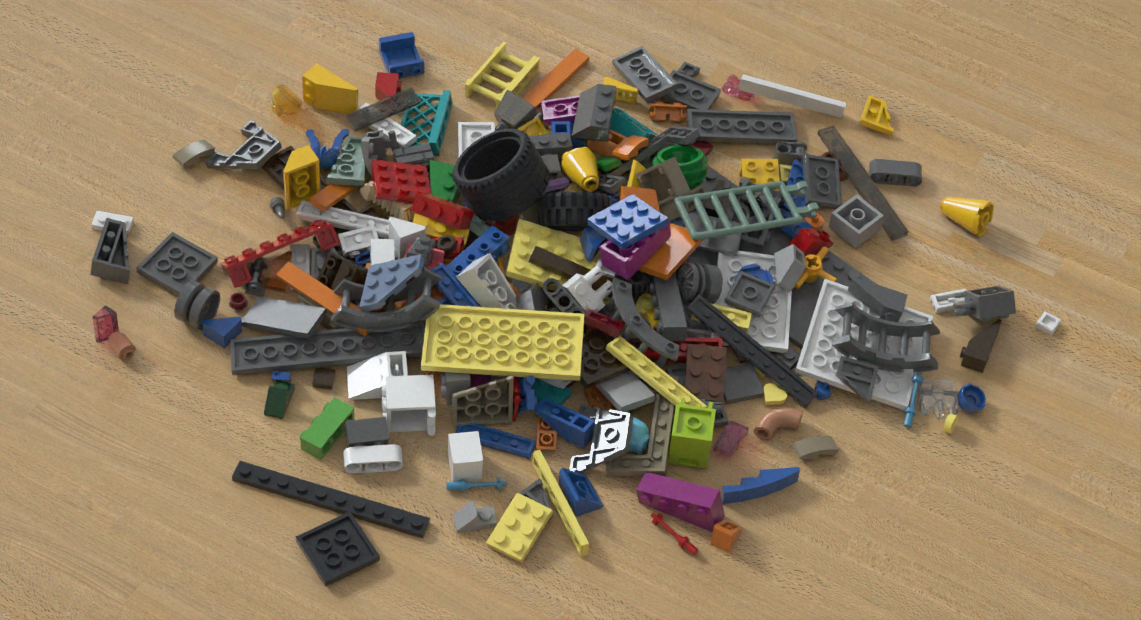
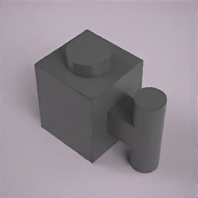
(381, 143)

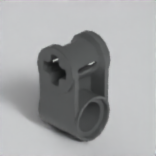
(789, 151)

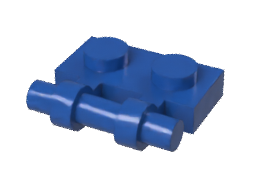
(528, 399)

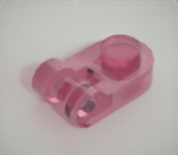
(729, 88)

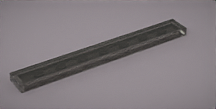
(862, 181)

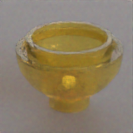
(284, 101)

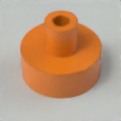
(817, 222)

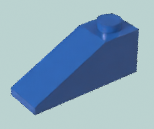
(567, 422)

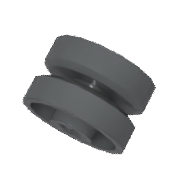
(196, 304)

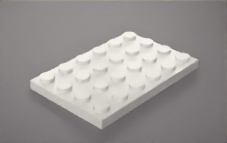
(773, 325)

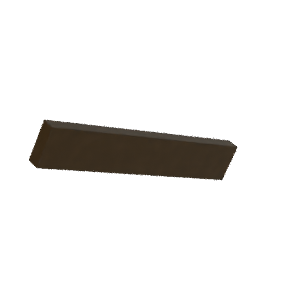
(565, 267)

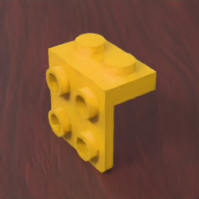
(760, 170)

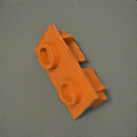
(675, 111)

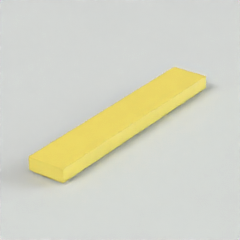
(651, 373)
(560, 503)

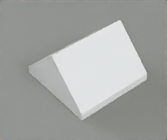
(403, 233)

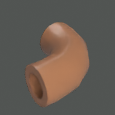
(777, 419)

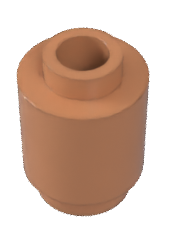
(121, 345)

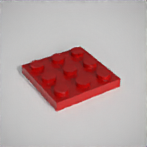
(399, 181)

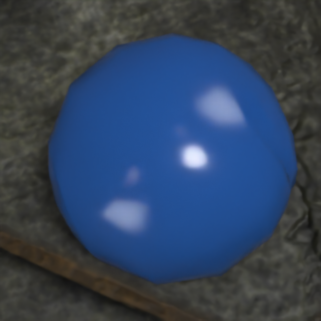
(971, 398)

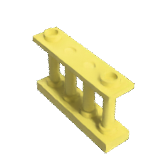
(519, 81)

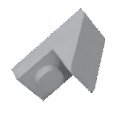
(473, 519)

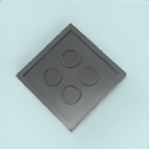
(176, 263)

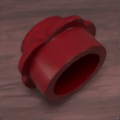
(238, 301)

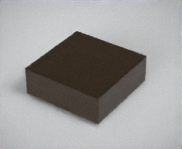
(324, 378)

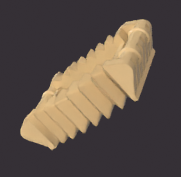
(399, 209)

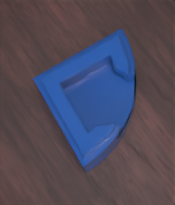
(283, 376)

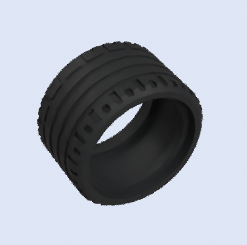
(501, 175)

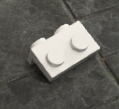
(357, 241)

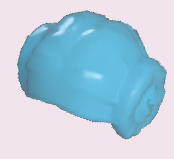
(639, 437)

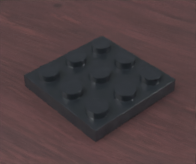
(337, 548)

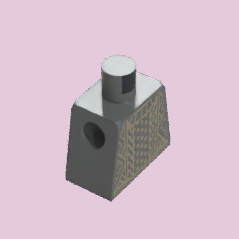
(513, 112)

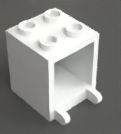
(409, 403)

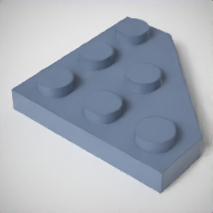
(388, 279)

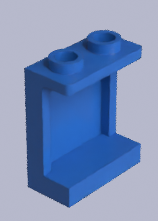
(401, 55)

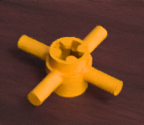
(814, 269)

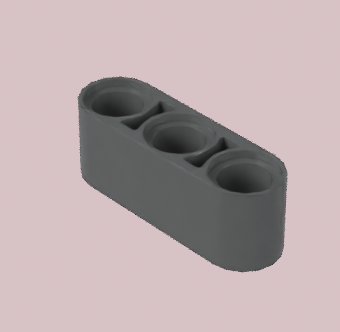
(895, 172)
(559, 294)

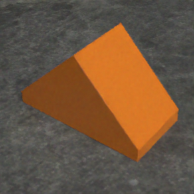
(725, 535)

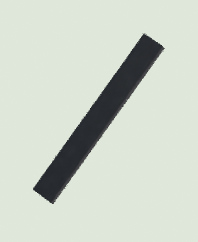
(752, 351)

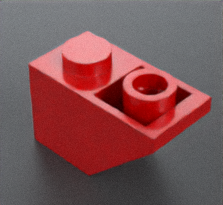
(387, 85)
(811, 241)

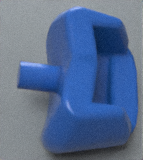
(823, 390)

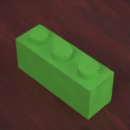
(326, 428)

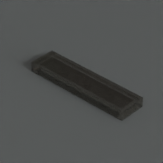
(383, 109)

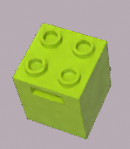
(692, 435)

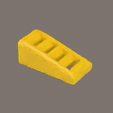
(621, 87)

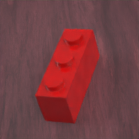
(442, 211)

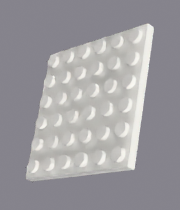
(821, 359)

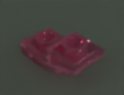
(730, 439)

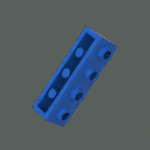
(491, 241)

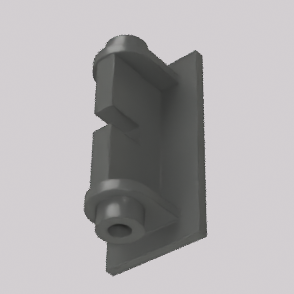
(255, 286)

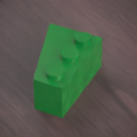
(442, 181)

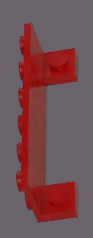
(237, 266)

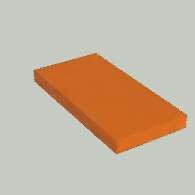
(671, 253)

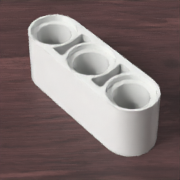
(373, 459)

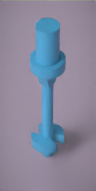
(911, 412)
(463, 485)

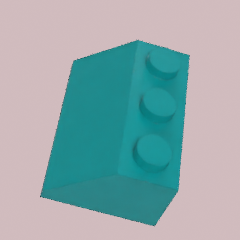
(628, 126)

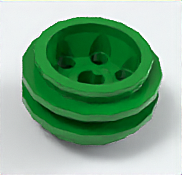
(690, 160)

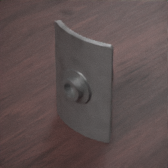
(723, 244)

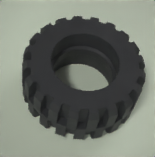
(570, 209)

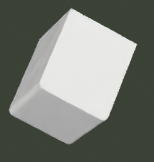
(465, 457)

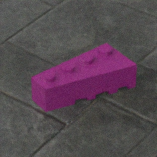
(630, 259)
(682, 500)

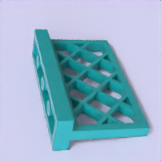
(438, 122)

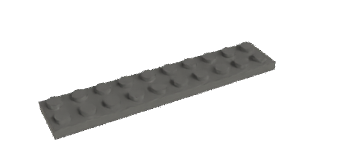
(321, 349)

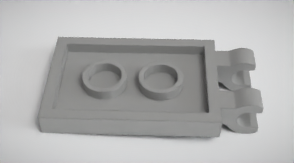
(626, 391)

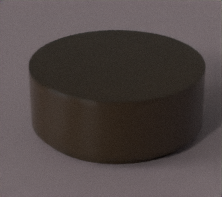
(447, 243)

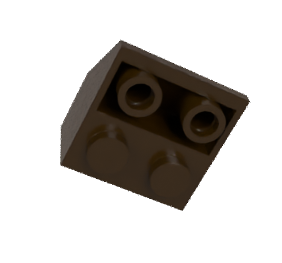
(339, 268)

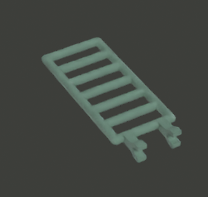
(786, 191)

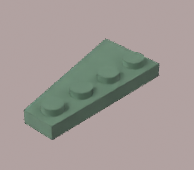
(349, 165)

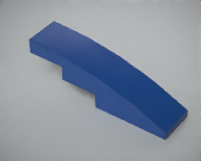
(755, 487)

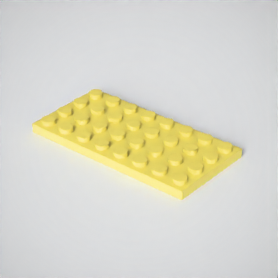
(560, 243)
(503, 342)

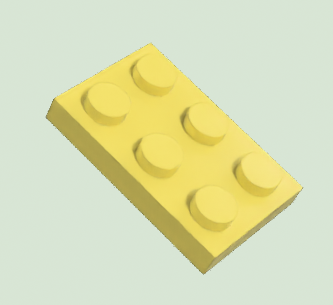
(519, 527)

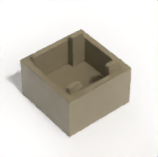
(666, 179)

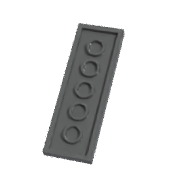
(742, 126)

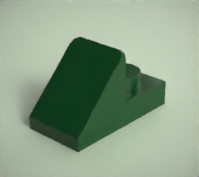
(278, 399)

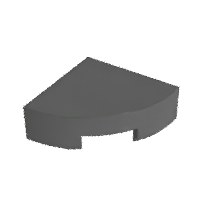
(689, 69)

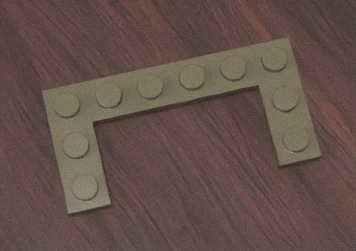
(659, 443)

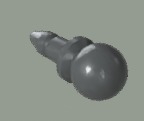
(278, 206)

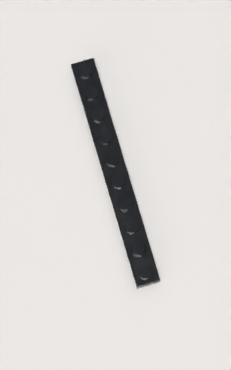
(331, 499)

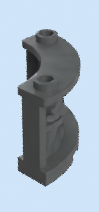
(766, 235)

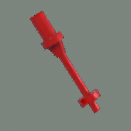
(683, 542)

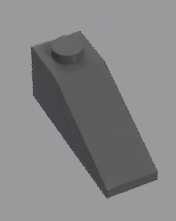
(881, 300)

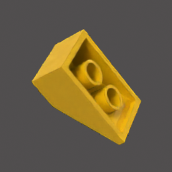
(328, 91)

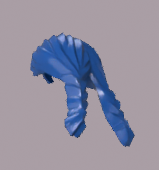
(327, 157)

